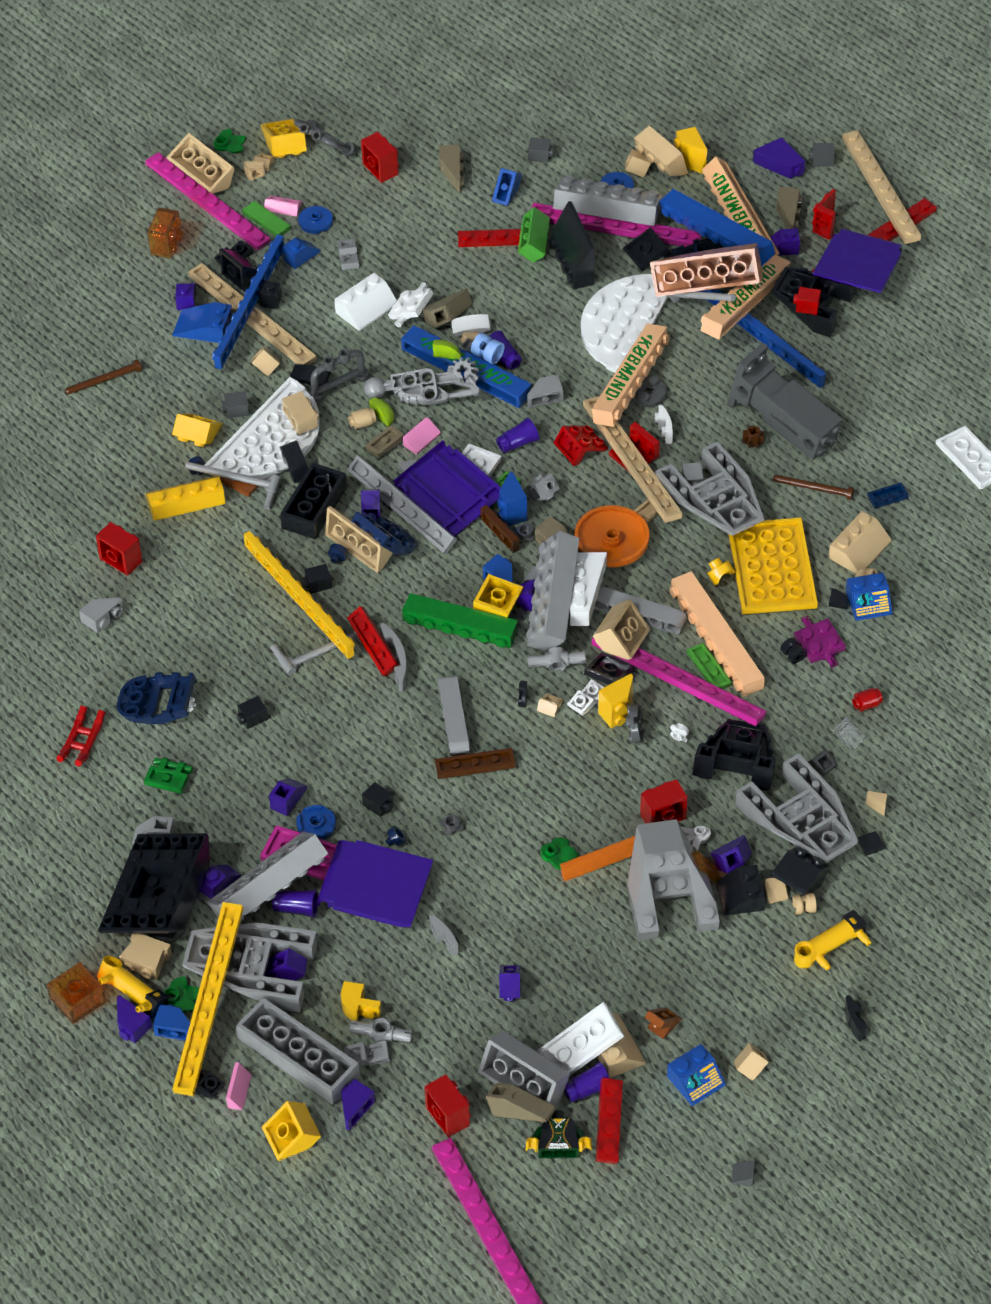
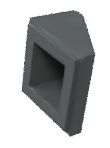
(822, 762)
(743, 1173)

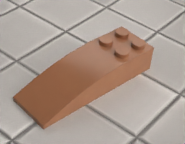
(707, 270)

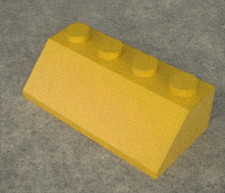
(185, 498)

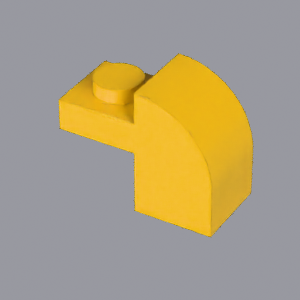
(354, 1003)

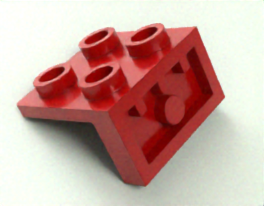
(824, 216)
(576, 440)
(645, 443)

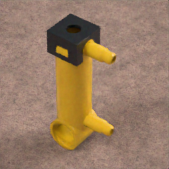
(849, 928)
(113, 973)

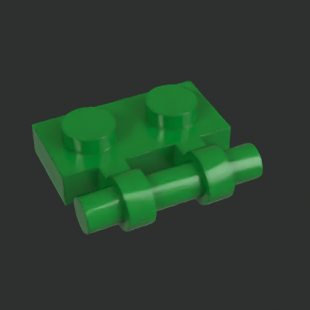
(167, 779)

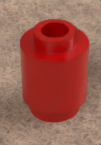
(867, 699)

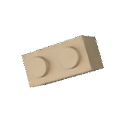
(300, 412)

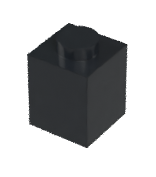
(270, 294)
(317, 579)
(252, 712)
(378, 799)

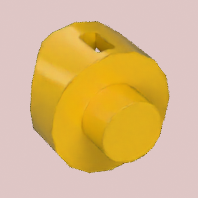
(719, 569)

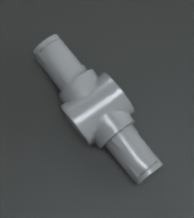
(556, 659)
(390, 1031)

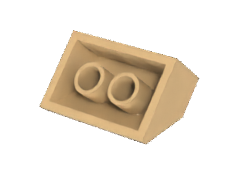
(660, 152)
(859, 543)
(622, 630)
(623, 1054)

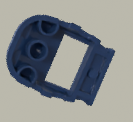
(386, 532)
(144, 694)

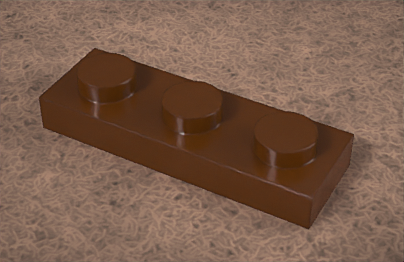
(500, 528)

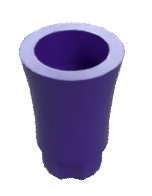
(510, 357)
(518, 436)
(296, 902)
(586, 1083)

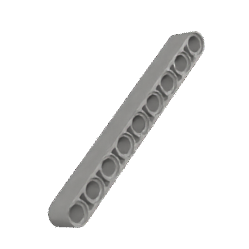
(654, 614)

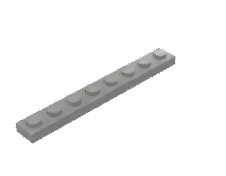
(402, 504)

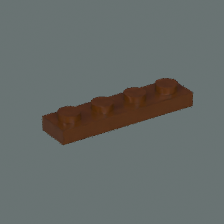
(475, 763)

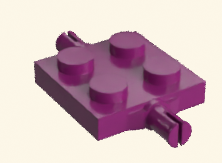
(820, 641)

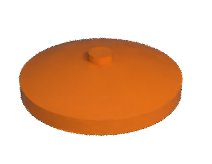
(613, 531)

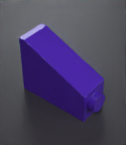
(780, 158)

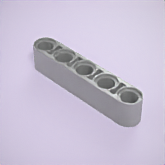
(453, 715)

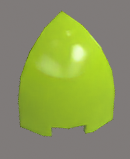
(445, 349)
(382, 410)

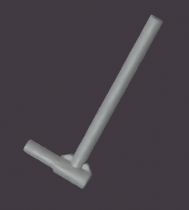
(703, 295)
(271, 484)
(290, 665)

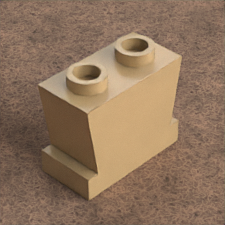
(145, 955)

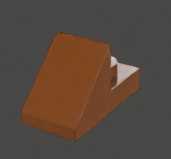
(662, 1021)

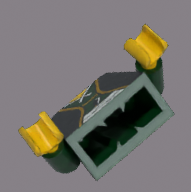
(558, 1138)

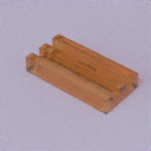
(706, 866)

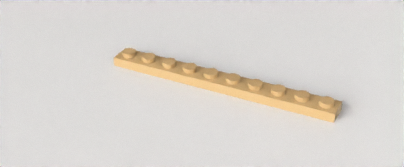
(881, 187)
(257, 320)
(638, 467)

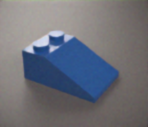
(204, 322)

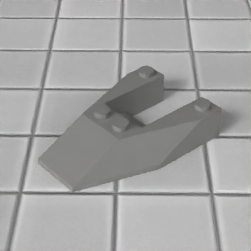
(721, 500)
(808, 820)
(665, 870)
(250, 959)

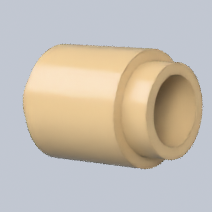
(362, 418)

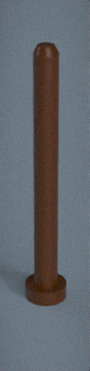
(102, 378)
(815, 486)

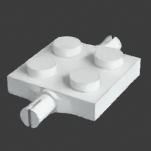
(410, 304)

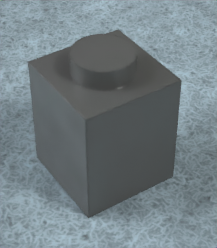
(540, 150)
(822, 154)
(235, 404)

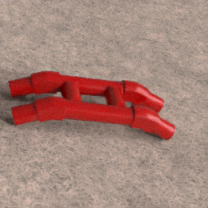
(77, 728)

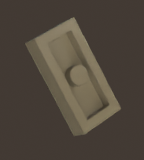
(384, 442)

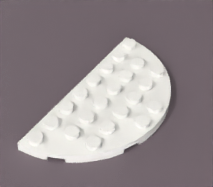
(618, 316)
(256, 444)

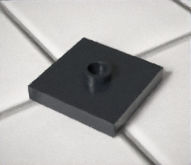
(646, 248)
(608, 669)

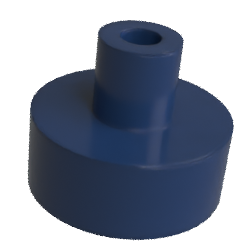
(198, 460)
(337, 553)
(396, 836)

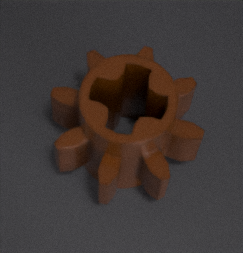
(753, 436)

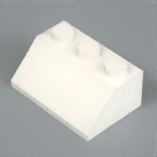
(365, 302)

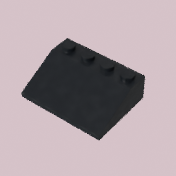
(573, 248)

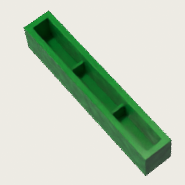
(460, 620)

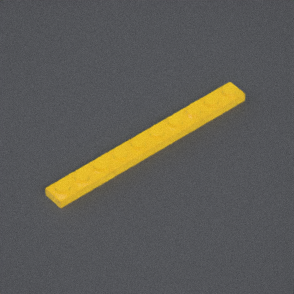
(300, 596)
(208, 999)

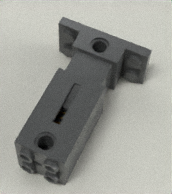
(785, 405)

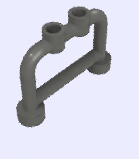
(312, 128)
(361, 373)

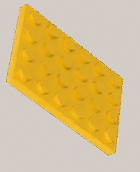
(773, 567)

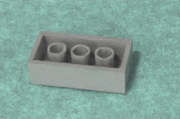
(516, 1064)

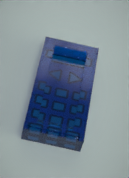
(887, 495)

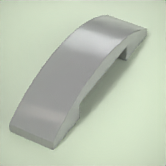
(392, 640)

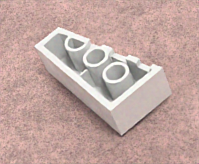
(586, 586)

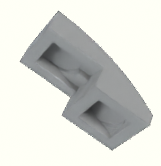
(348, 254)
(443, 933)
(369, 1054)

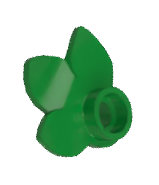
(229, 142)
(558, 852)
(183, 994)

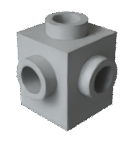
(543, 487)

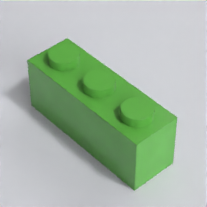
(534, 235)

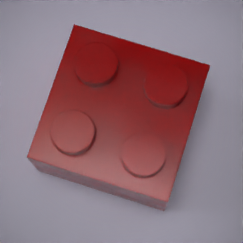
(379, 156)
(119, 548)
(664, 803)
(447, 1105)

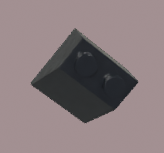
(237, 268)
(801, 870)
(741, 891)

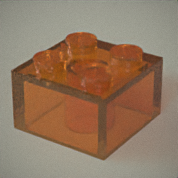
(165, 233)
(76, 993)

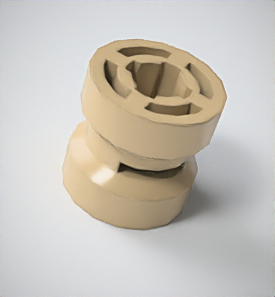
(804, 903)

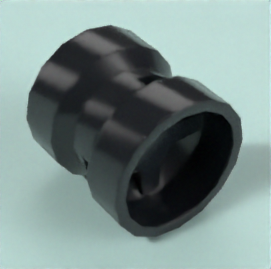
(793, 650)

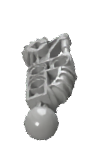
(418, 391)

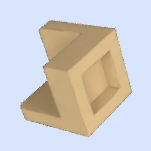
(637, 163)
(265, 361)
(751, 1061)

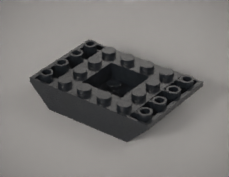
(157, 865)

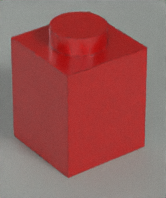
(807, 300)

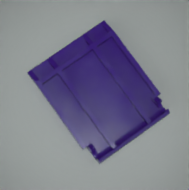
(859, 260)
(448, 487)
(375, 882)

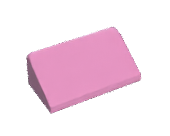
(283, 205)
(421, 436)
(238, 1087)

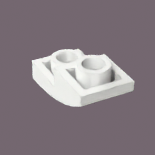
(471, 323)
(664, 424)
(585, 699)

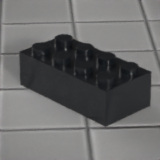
(308, 505)

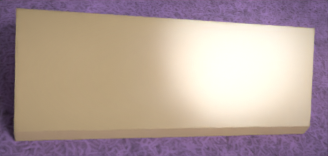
(202, 164)
(356, 540)

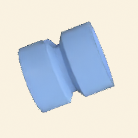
(486, 348)

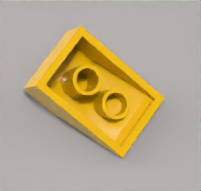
(283, 138)

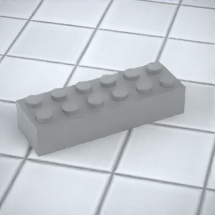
(608, 200)
(552, 591)
(272, 874)
(297, 1050)

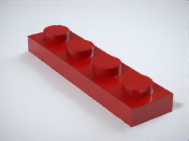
(489, 238)
(373, 641)
(609, 1120)

